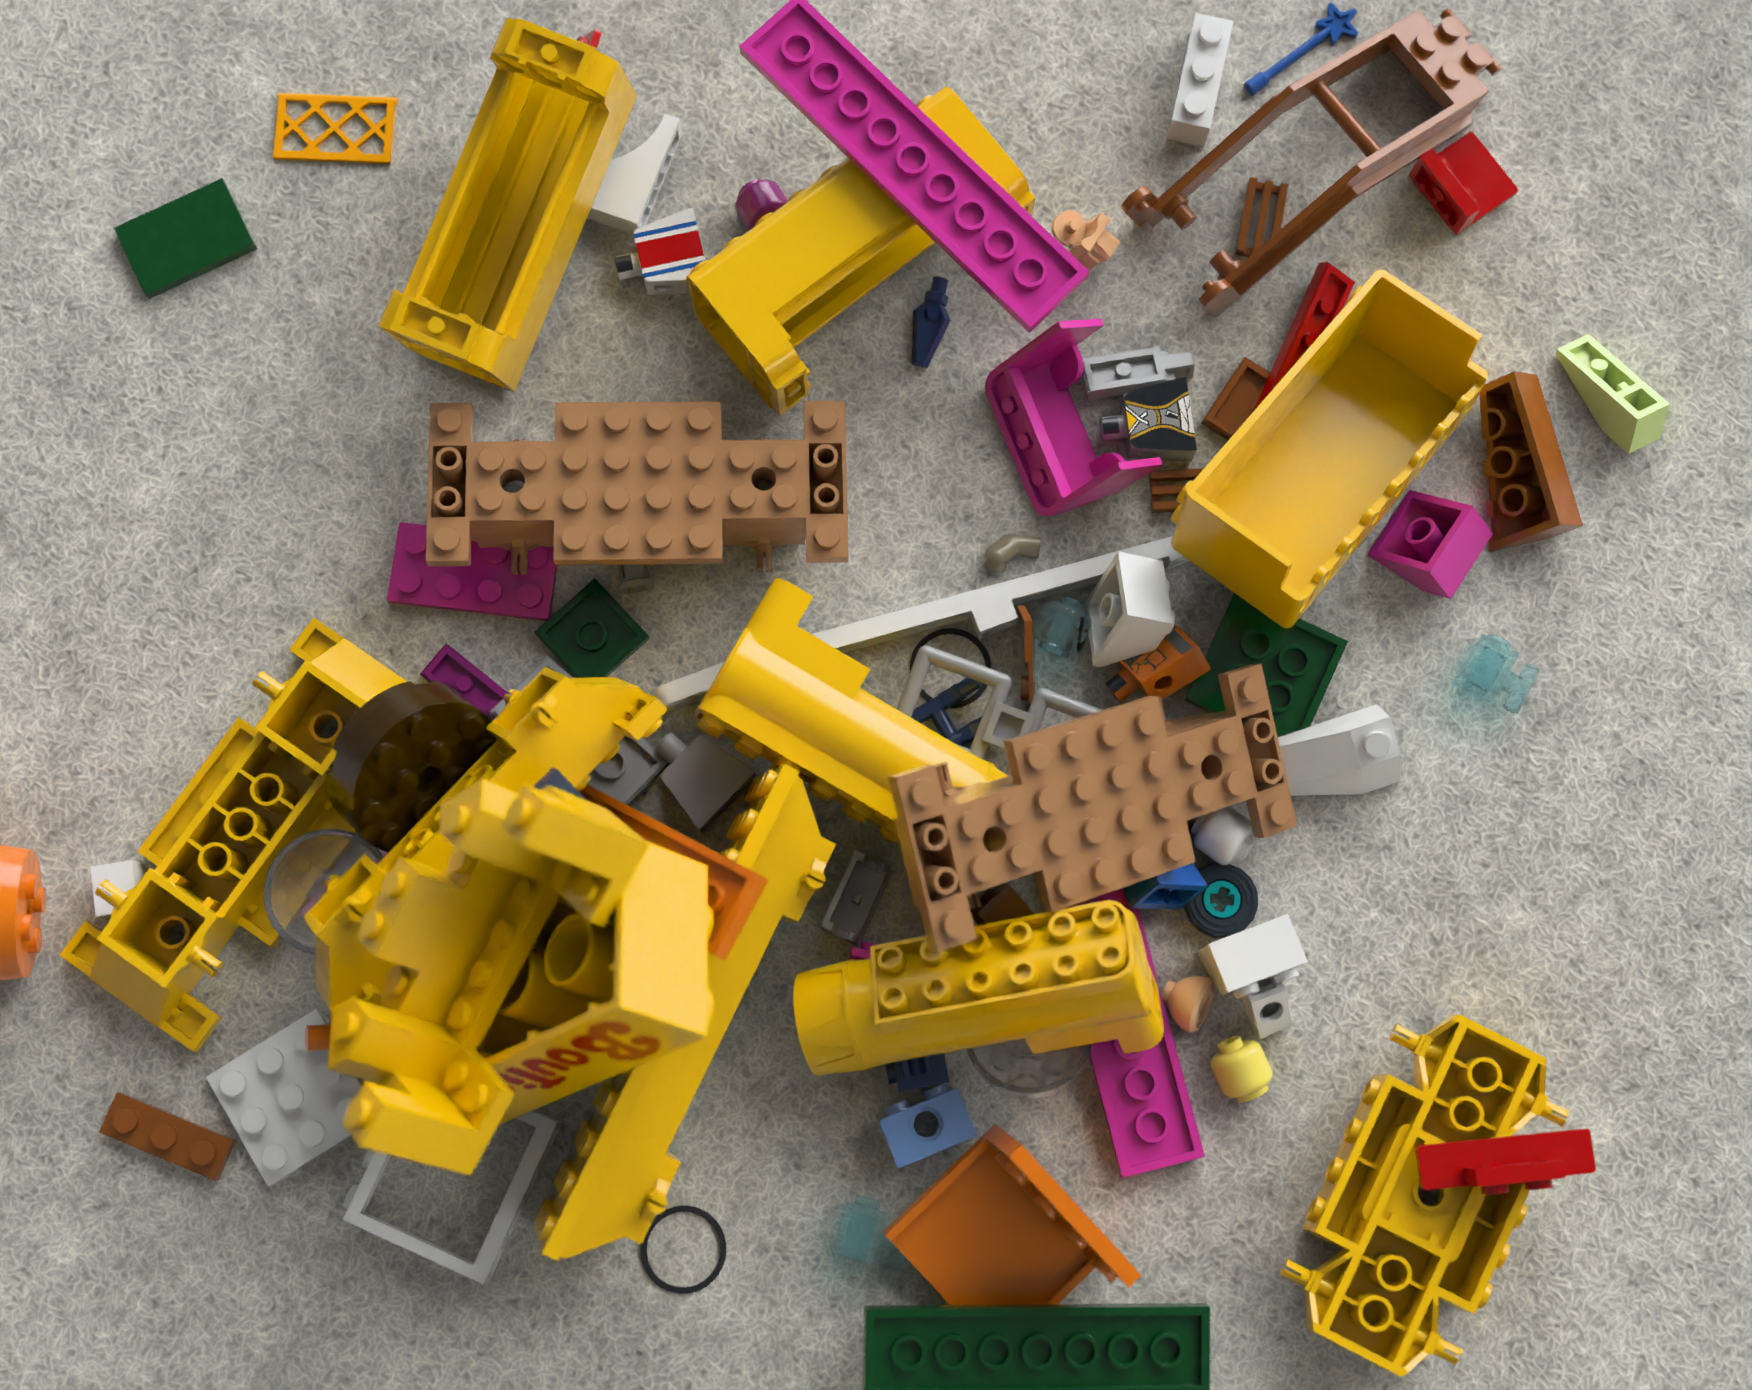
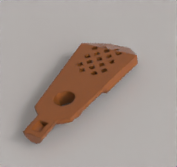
(1028, 682)

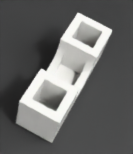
(1199, 80)

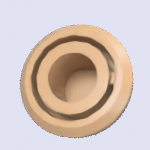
(1189, 1001)

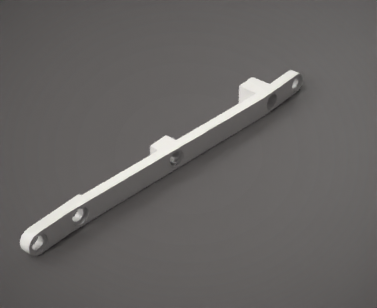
(988, 608)

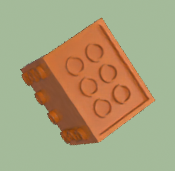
(1003, 1231)

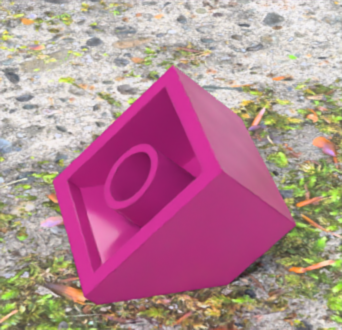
(1431, 542)

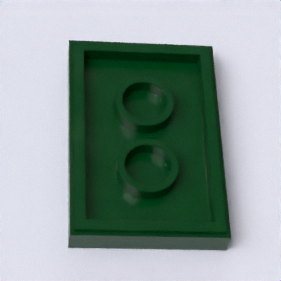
(185, 238)

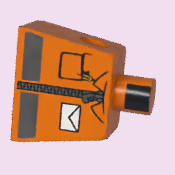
(1160, 671)

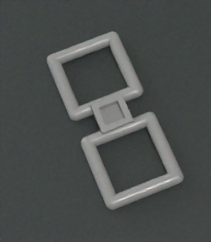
(998, 720)

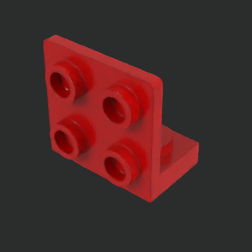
(1462, 182)

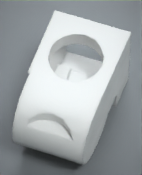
(1268, 1008)

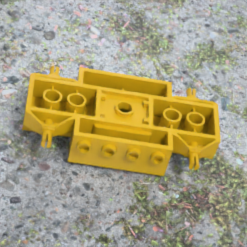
(1396, 1251)

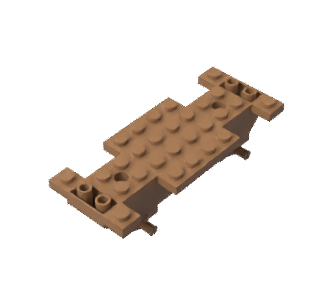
(636, 487)
(1089, 804)

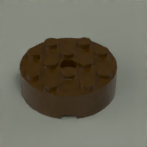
(403, 758)

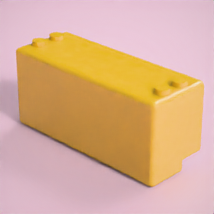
(1330, 448)

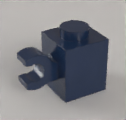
(918, 1072)

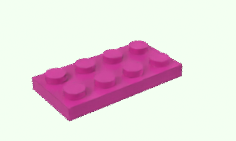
(477, 588)

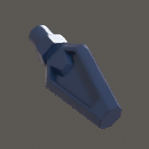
(930, 323)

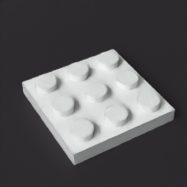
(285, 1100)

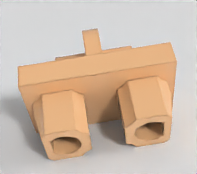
(1087, 240)

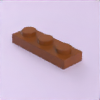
(167, 1136)

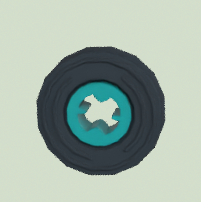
(1233, 917)

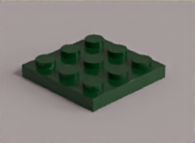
(1294, 663)

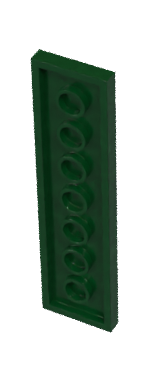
(1037, 1347)

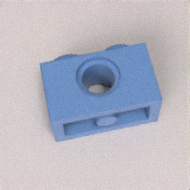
(952, 1128)

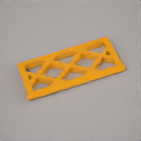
(352, 153)

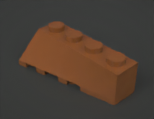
(1523, 465)

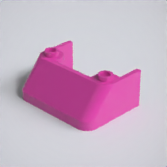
(1045, 428)

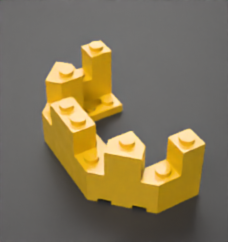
(456, 957)

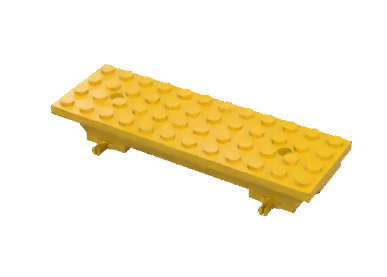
(622, 1154)

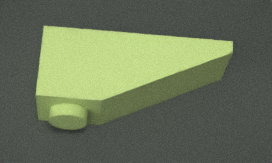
(1615, 395)

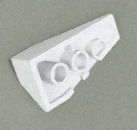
(1342, 755)

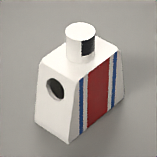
(665, 254)

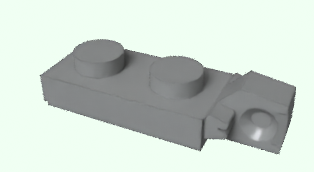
(1133, 370)

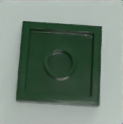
(592, 633)

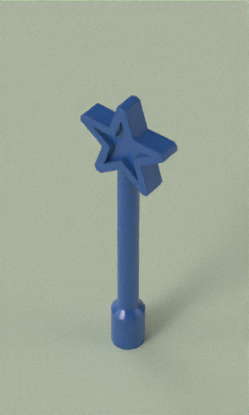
(1332, 27)

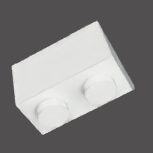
(1129, 609)
(1253, 956)

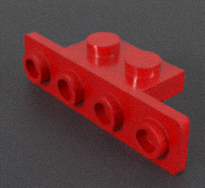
(1506, 1160)

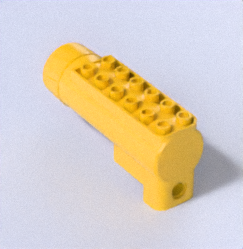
(804, 708)
(1033, 977)

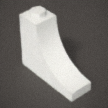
(636, 180)

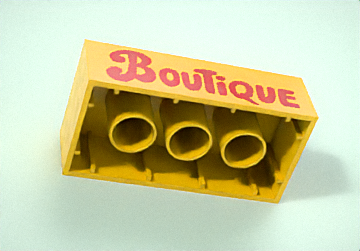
(609, 994)

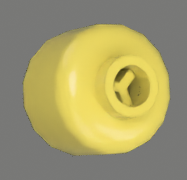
(1241, 1069)

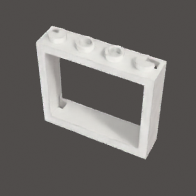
(504, 1221)

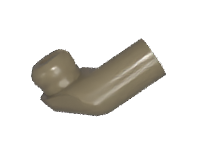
(1007, 548)

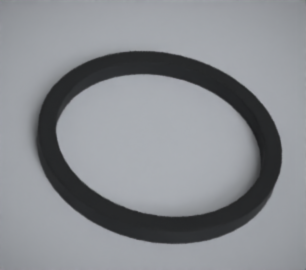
(971, 637)
(684, 1290)

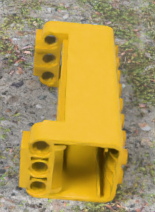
(513, 205)
(822, 257)

